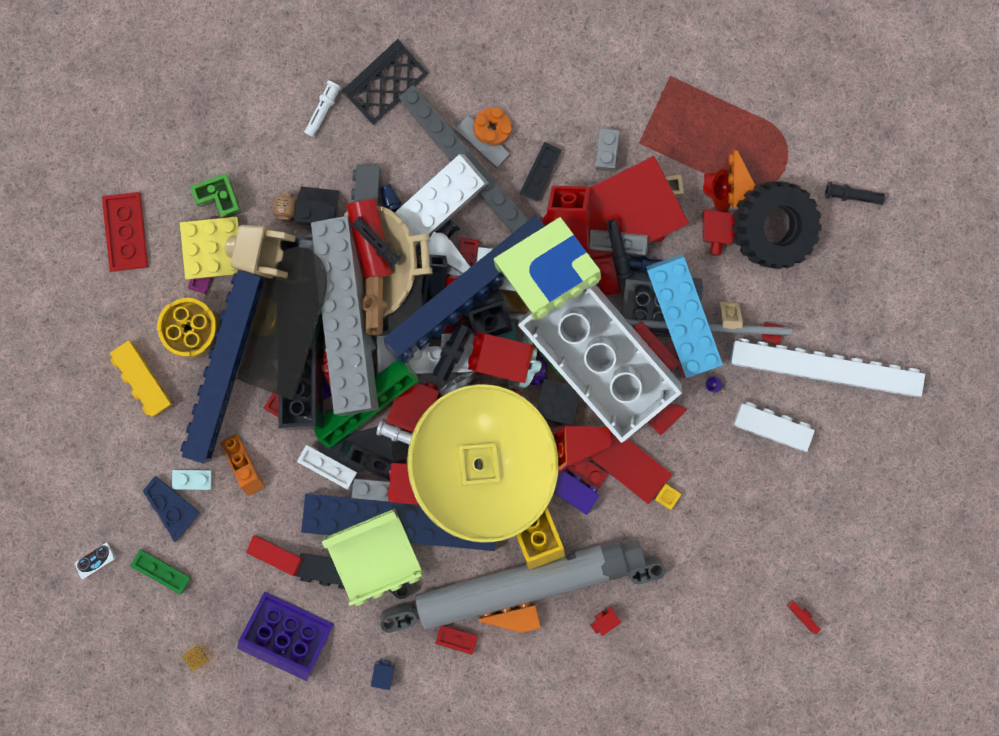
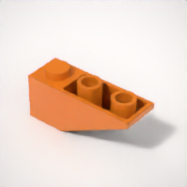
(739, 179)
(242, 465)
(518, 619)

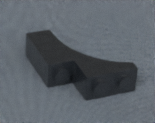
(434, 284)

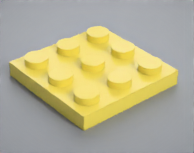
(205, 247)

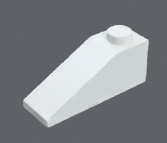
(441, 245)

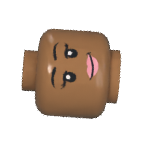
(284, 207)

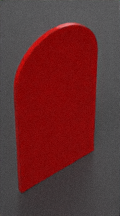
(639, 201)

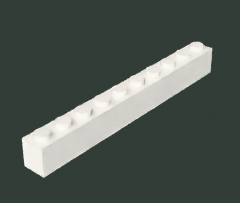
(827, 369)

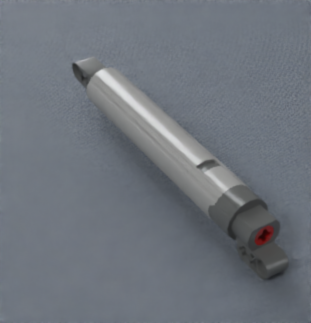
(523, 585)

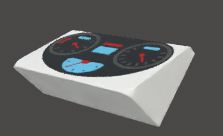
(95, 561)

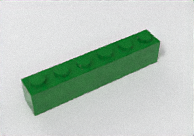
(389, 385)

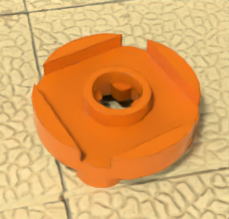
(487, 135)

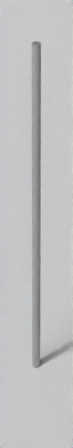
(713, 327)

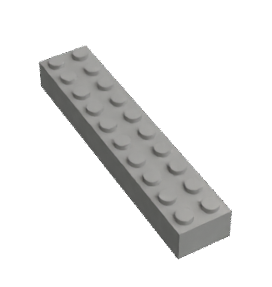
(344, 319)

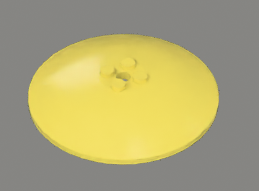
(515, 455)

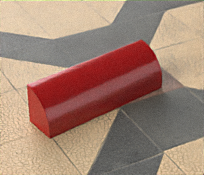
(369, 261)

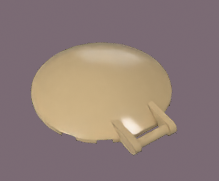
(399, 283)

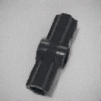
(452, 352)

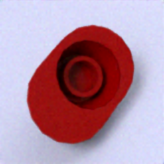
(717, 188)

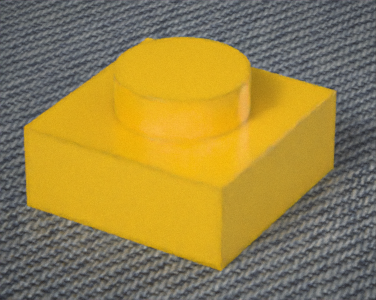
(668, 496)

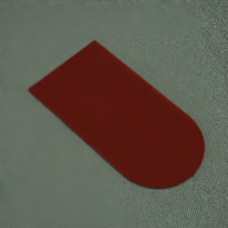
(705, 130)

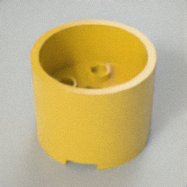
(185, 343)

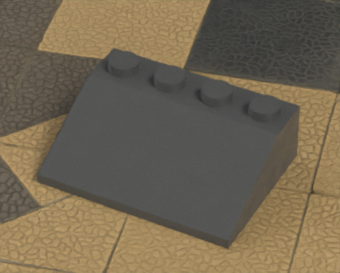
(641, 302)

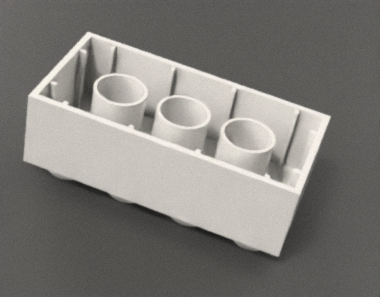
(604, 361)

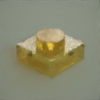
(195, 658)

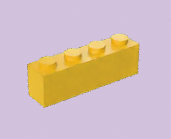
(141, 379)

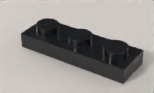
(540, 171)

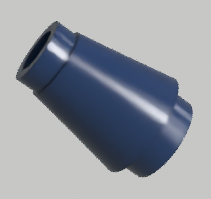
(389, 198)

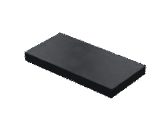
(367, 439)

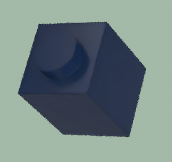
(382, 674)

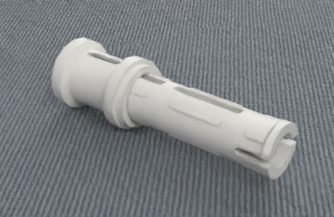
(326, 101)
(393, 432)

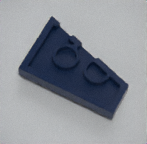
(171, 507)

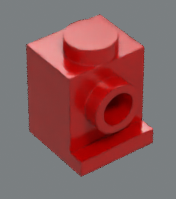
(605, 621)

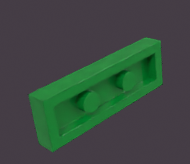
(160, 571)

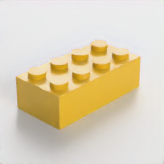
(540, 542)

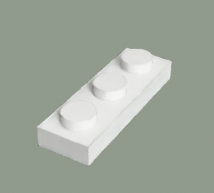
(327, 467)

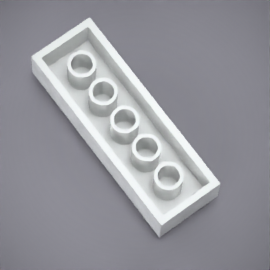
(442, 197)

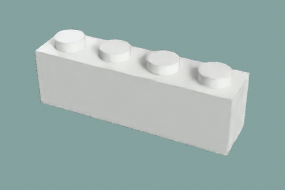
(773, 427)

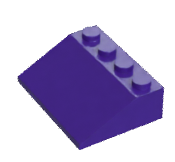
(285, 636)

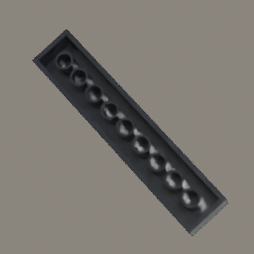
(307, 407)

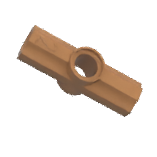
(374, 305)

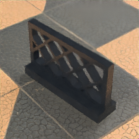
(376, 67)

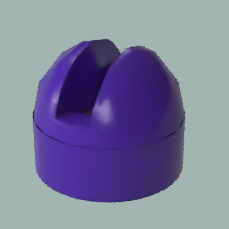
(709, 383)

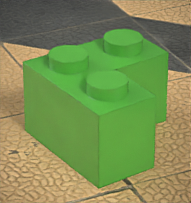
(219, 191)

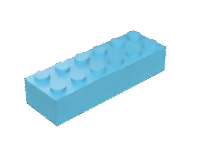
(684, 315)

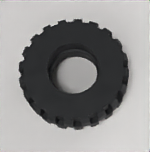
(802, 230)

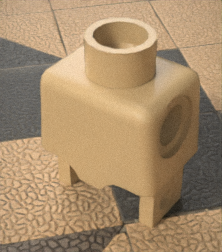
(257, 250)

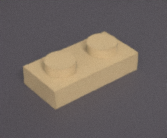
(730, 315)

